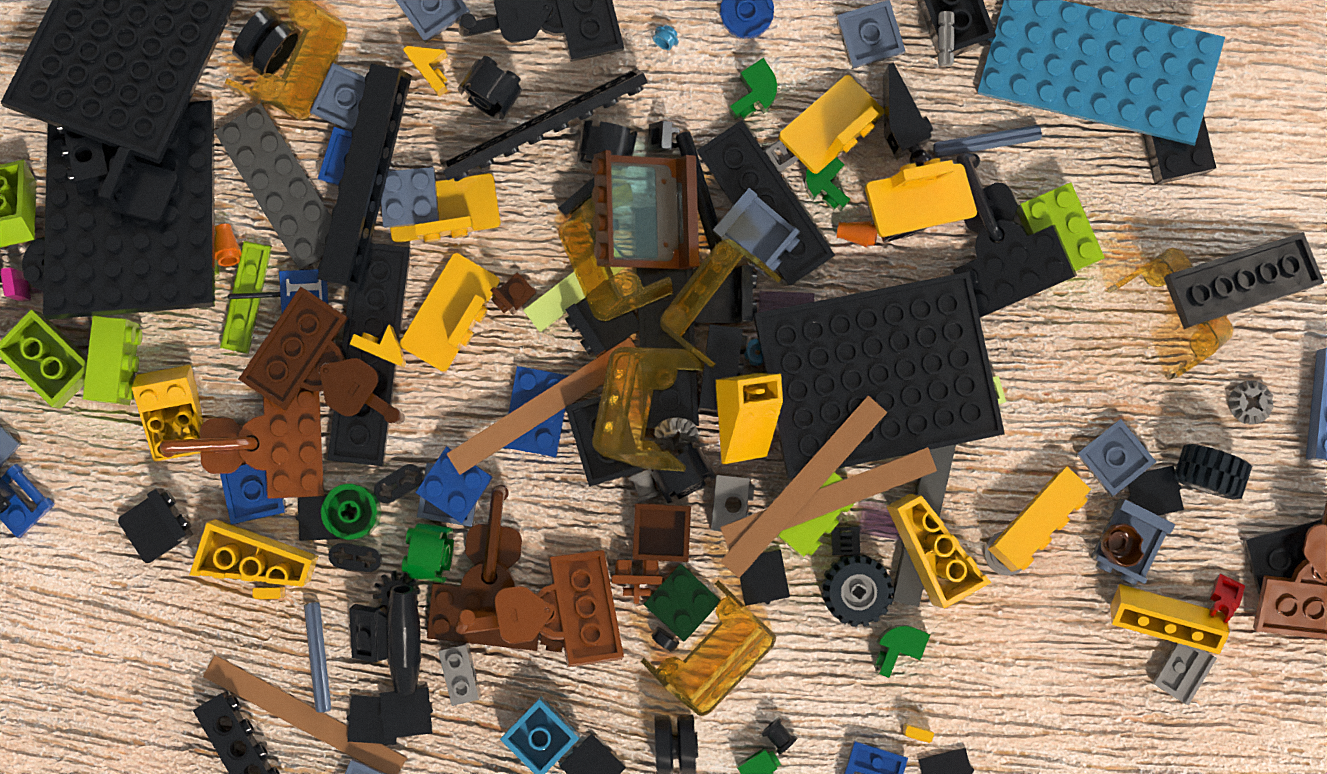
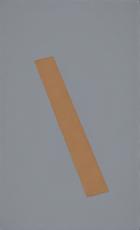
(532, 413)
(803, 487)
(847, 492)
(301, 715)

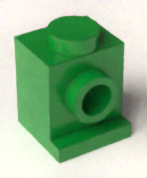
(759, 763)

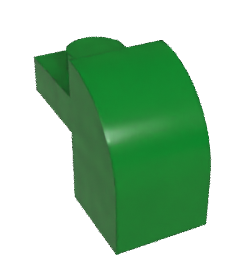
(761, 87)
(822, 184)
(899, 640)

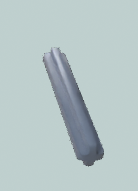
(987, 141)
(317, 657)

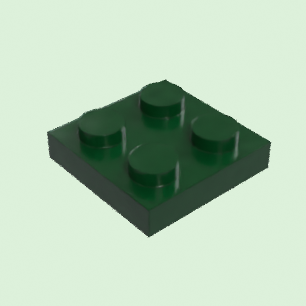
(682, 602)

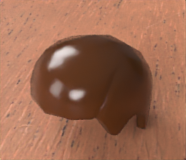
(1122, 545)

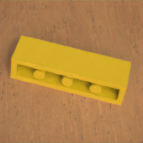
(1039, 519)
(1168, 619)

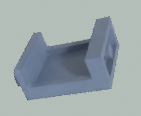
(758, 230)
(1149, 526)

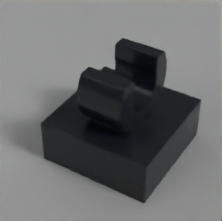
(661, 136)
(845, 541)

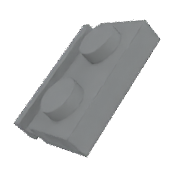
(1184, 672)

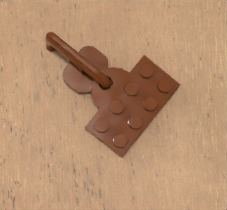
(287, 446)
(1298, 603)
(579, 608)

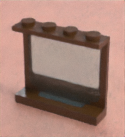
(645, 211)

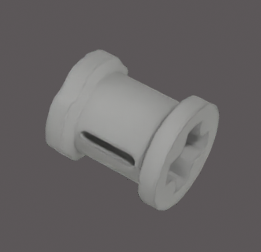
(644, 485)

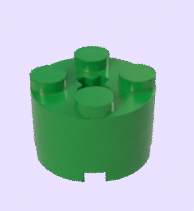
(337, 503)
(428, 552)

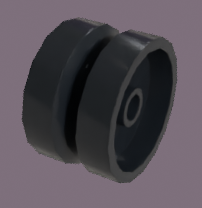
(266, 42)
(675, 745)

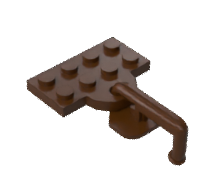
(303, 355)
(492, 552)

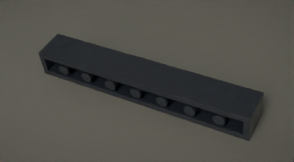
(364, 176)

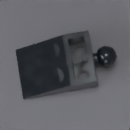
(903, 124)

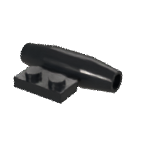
(390, 637)

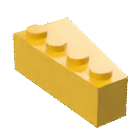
(935, 553)
(248, 556)

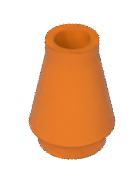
(860, 233)
(226, 247)

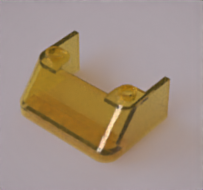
(308, 66)
(703, 286)
(605, 293)
(1210, 335)
(627, 400)
(719, 659)

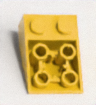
(168, 407)
(747, 415)

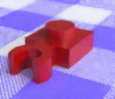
(1226, 595)

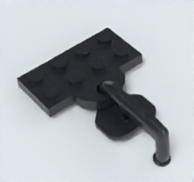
(587, 25)
(1021, 261)

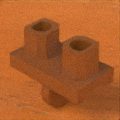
(624, 575)

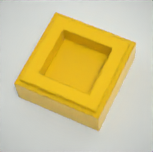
(268, 592)
(917, 733)

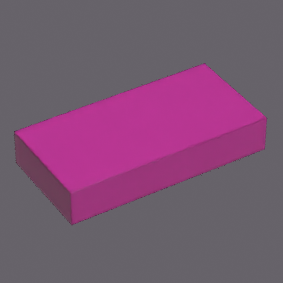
(15, 284)

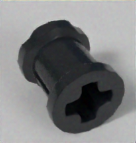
(779, 736)

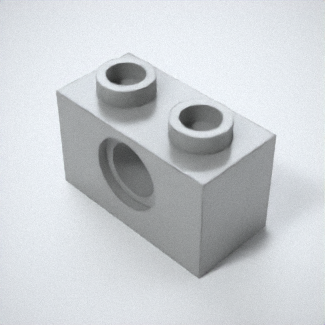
(730, 487)
(460, 674)

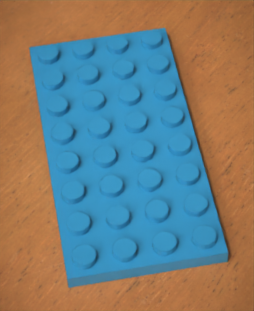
(1102, 67)

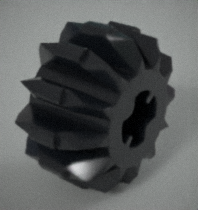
(385, 589)

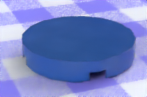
(747, 17)

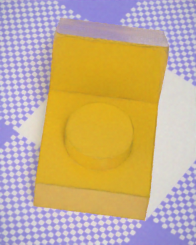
(425, 60)
(388, 349)

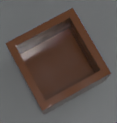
(661, 532)

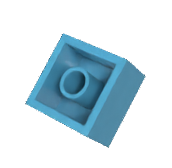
(540, 737)

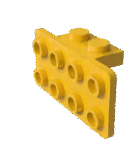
(831, 124)
(920, 197)
(462, 208)
(450, 312)

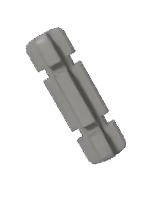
(946, 38)

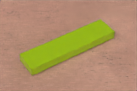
(244, 312)

